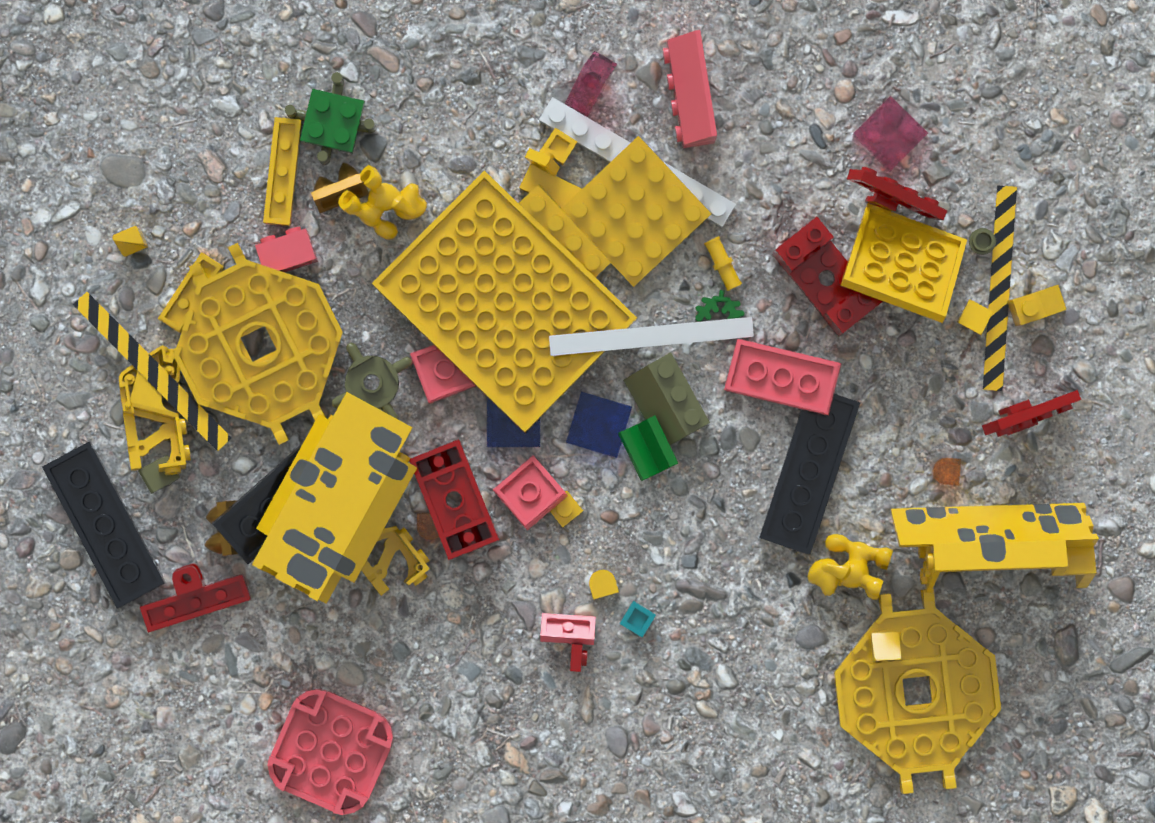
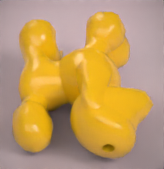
(383, 197)
(855, 572)

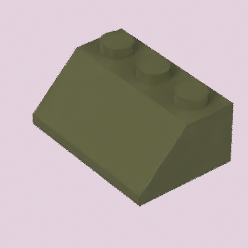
(664, 392)

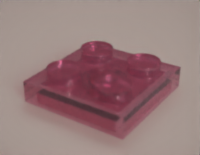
(890, 133)

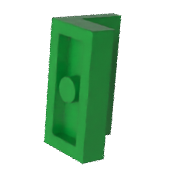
(648, 448)

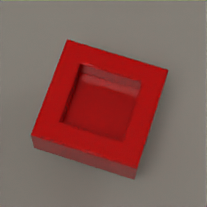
(578, 657)

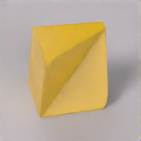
(130, 241)

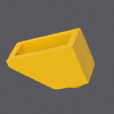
(1036, 305)

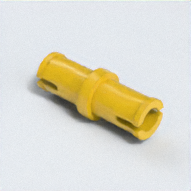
(723, 263)

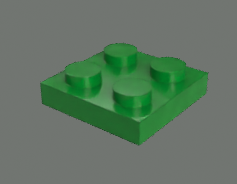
(332, 121)

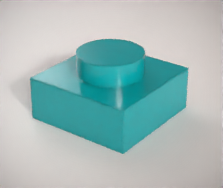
(637, 619)

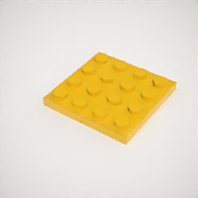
(636, 211)
(904, 262)

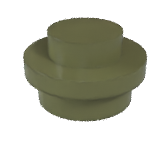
(982, 241)

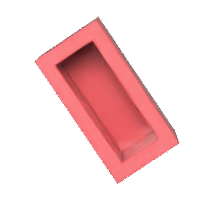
(287, 251)

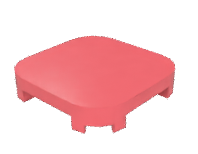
(330, 751)

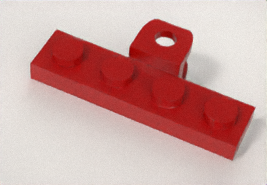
(890, 194)
(1024, 415)
(194, 598)

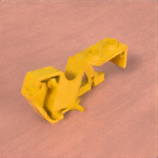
(143, 400)
(394, 541)

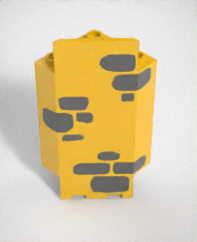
(335, 499)
(1000, 539)

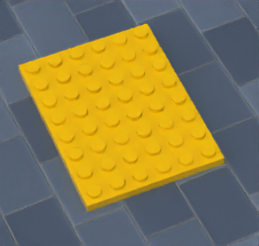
(492, 292)

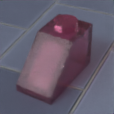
(590, 83)

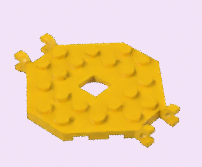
(220, 365)
(925, 734)

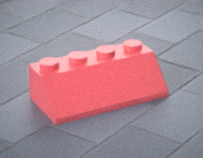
(691, 90)

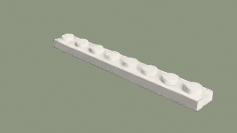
(608, 145)

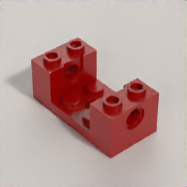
(804, 259)
(462, 527)

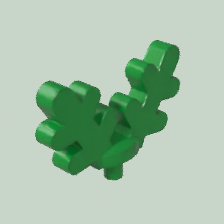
(704, 311)

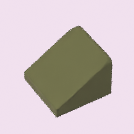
(153, 479)

